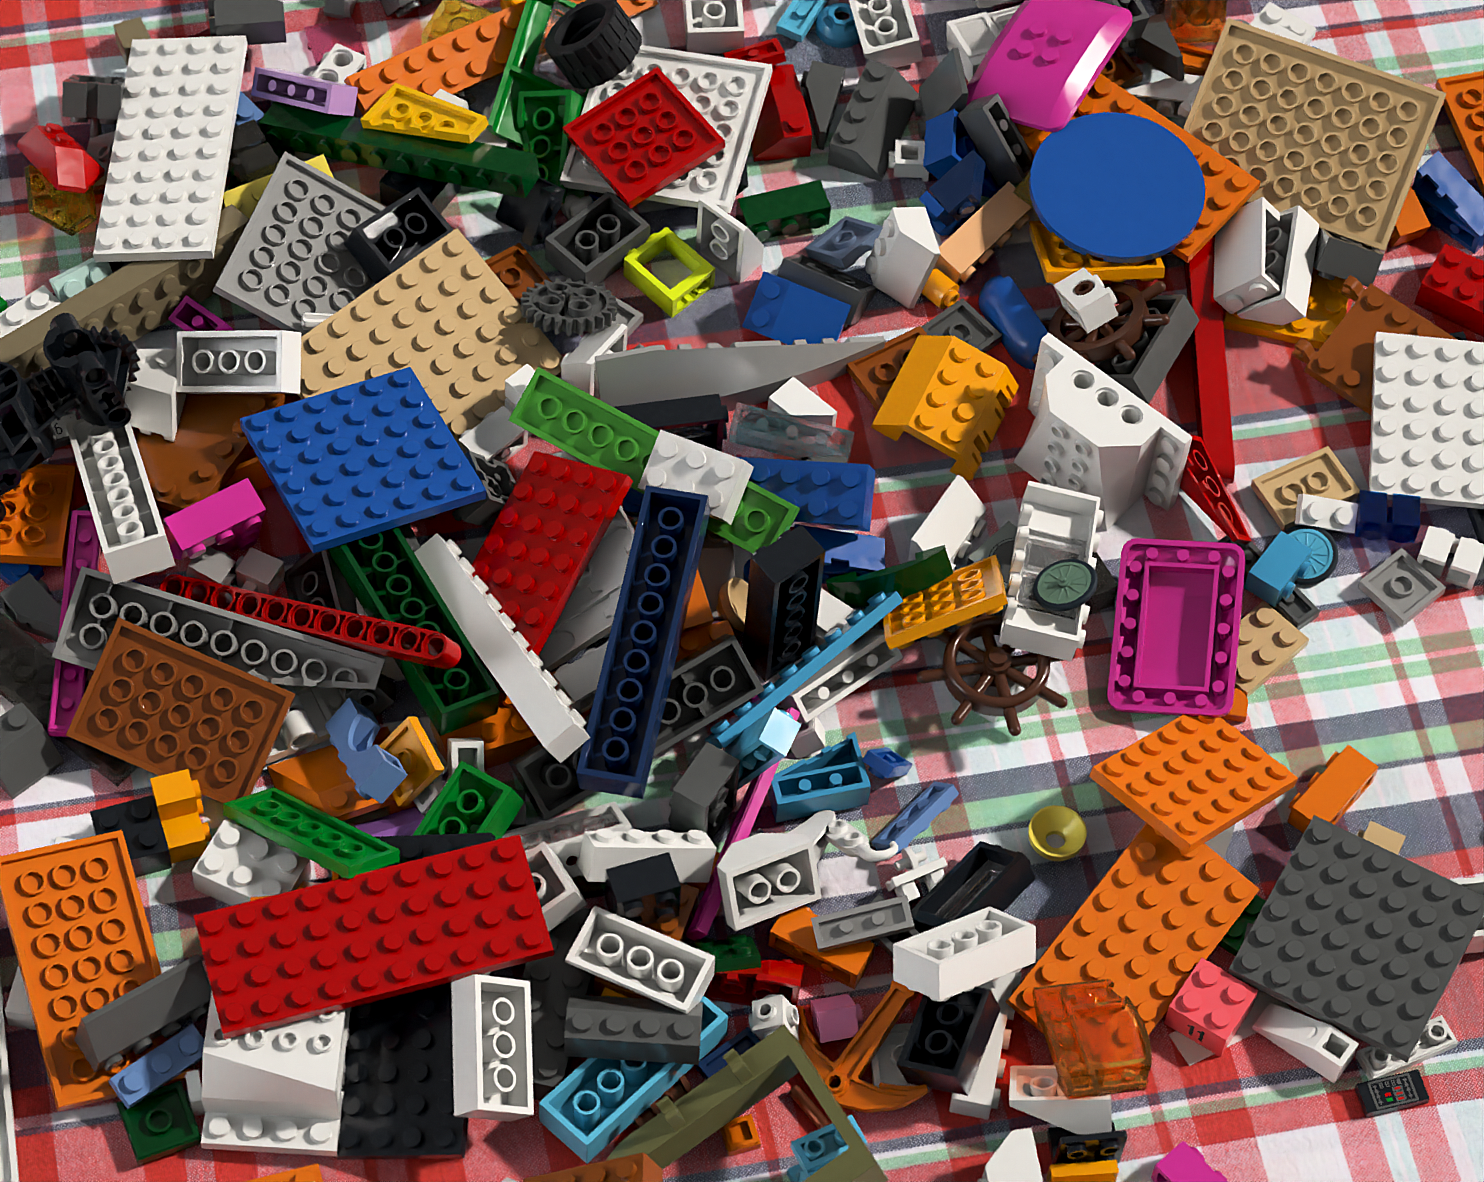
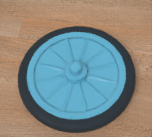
(1323, 555)

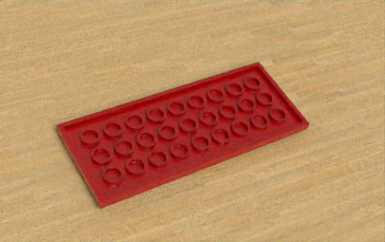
(372, 936)

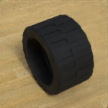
(593, 43)

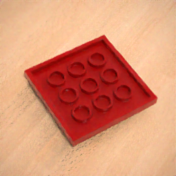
(644, 137)

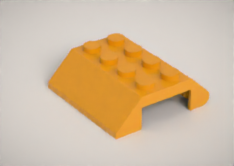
(948, 400)

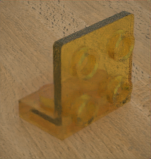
(59, 208)

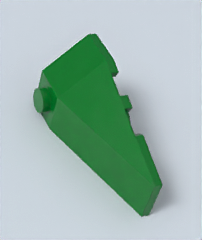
(541, 123)

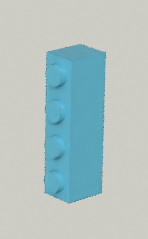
(763, 744)

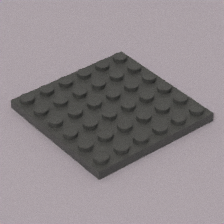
(1359, 938)

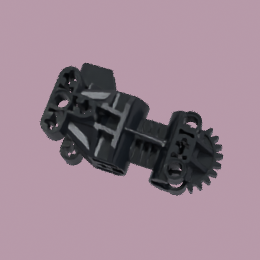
(84, 373)

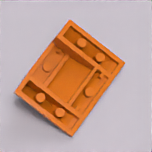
(323, 783)

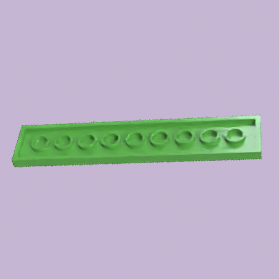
(624, 445)

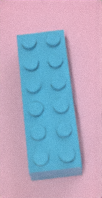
(610, 1094)

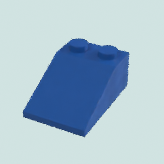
(948, 144)
(794, 312)

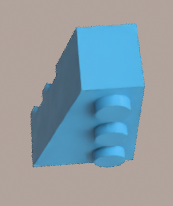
(827, 781)

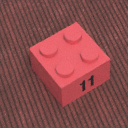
(1210, 1007)

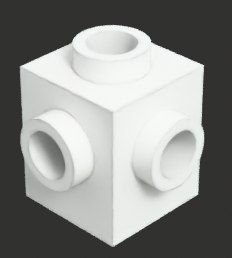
(772, 1013)

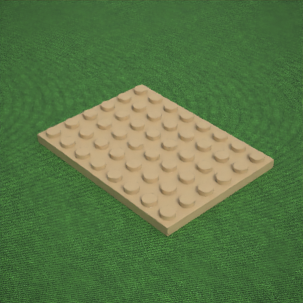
(1315, 129)
(444, 321)

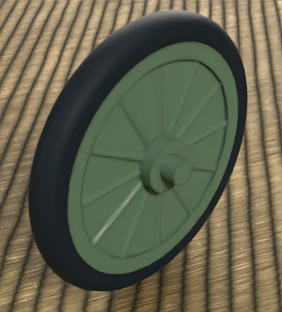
(1065, 585)

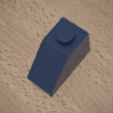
(961, 186)

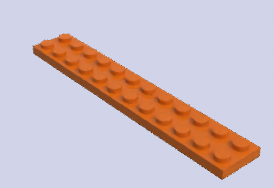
(457, 58)

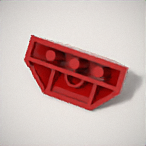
(60, 158)

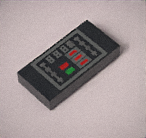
(1391, 1093)

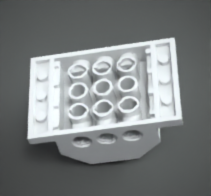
(1099, 436)
(275, 1086)

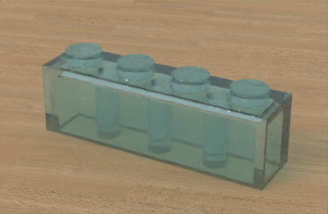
(787, 434)

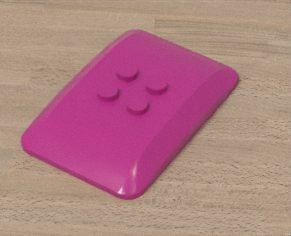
(1049, 59)
(1176, 627)

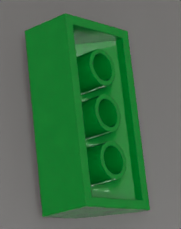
(471, 805)

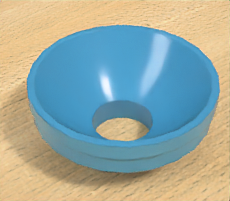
(834, 31)

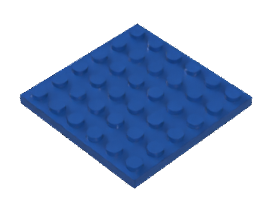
(362, 459)

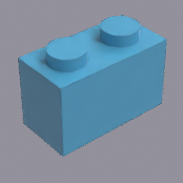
(1278, 569)

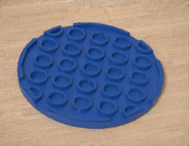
(1117, 187)

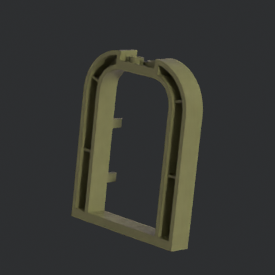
(736, 1089)

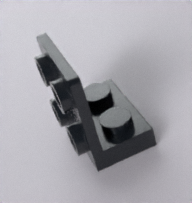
(1076, 1148)

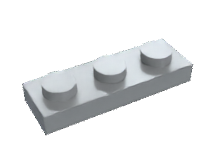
(862, 923)

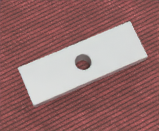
(1435, 1040)

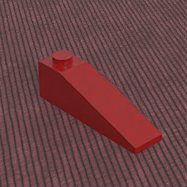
(784, 121)
(1208, 491)
(753, 984)

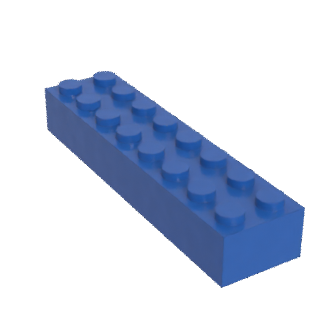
(826, 492)

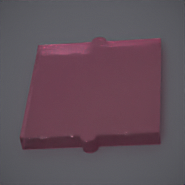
(325, 35)

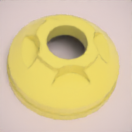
(1058, 821)

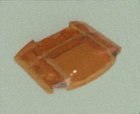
(1093, 1038)

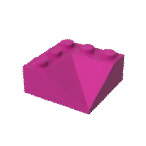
(221, 521)

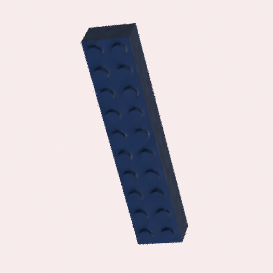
(643, 642)

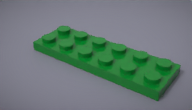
(311, 832)

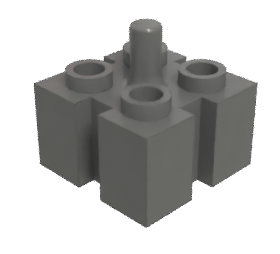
(93, 99)
(498, 485)

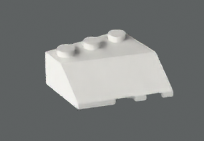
(153, 397)

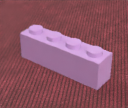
(304, 91)

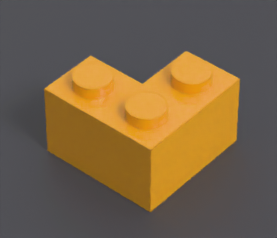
(179, 811)

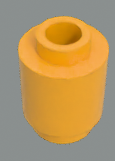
(941, 289)

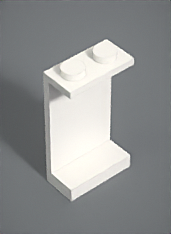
(1241, 257)

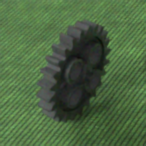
(568, 306)

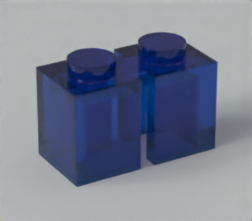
(1396, 523)

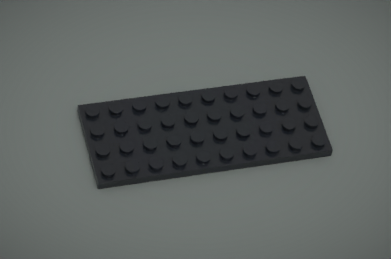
(402, 1058)

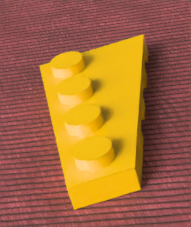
(423, 115)

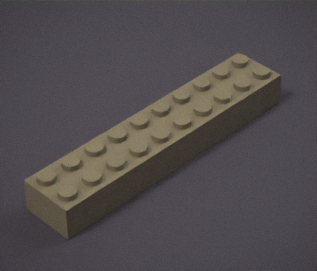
(130, 299)

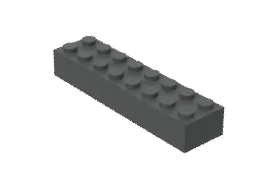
(699, 692)

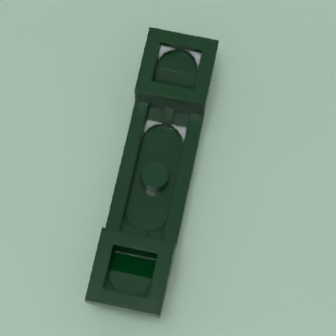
(905, 578)

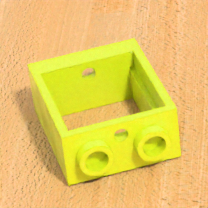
(684, 293)

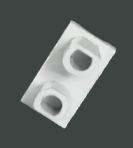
(904, 883)

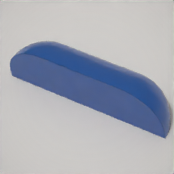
(1013, 317)

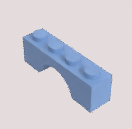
(370, 766)

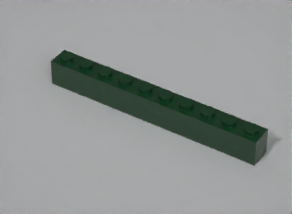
(453, 162)

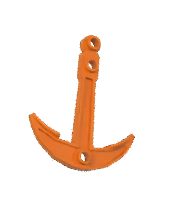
(859, 1053)

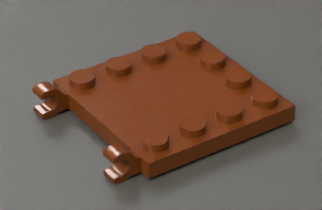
(1348, 354)

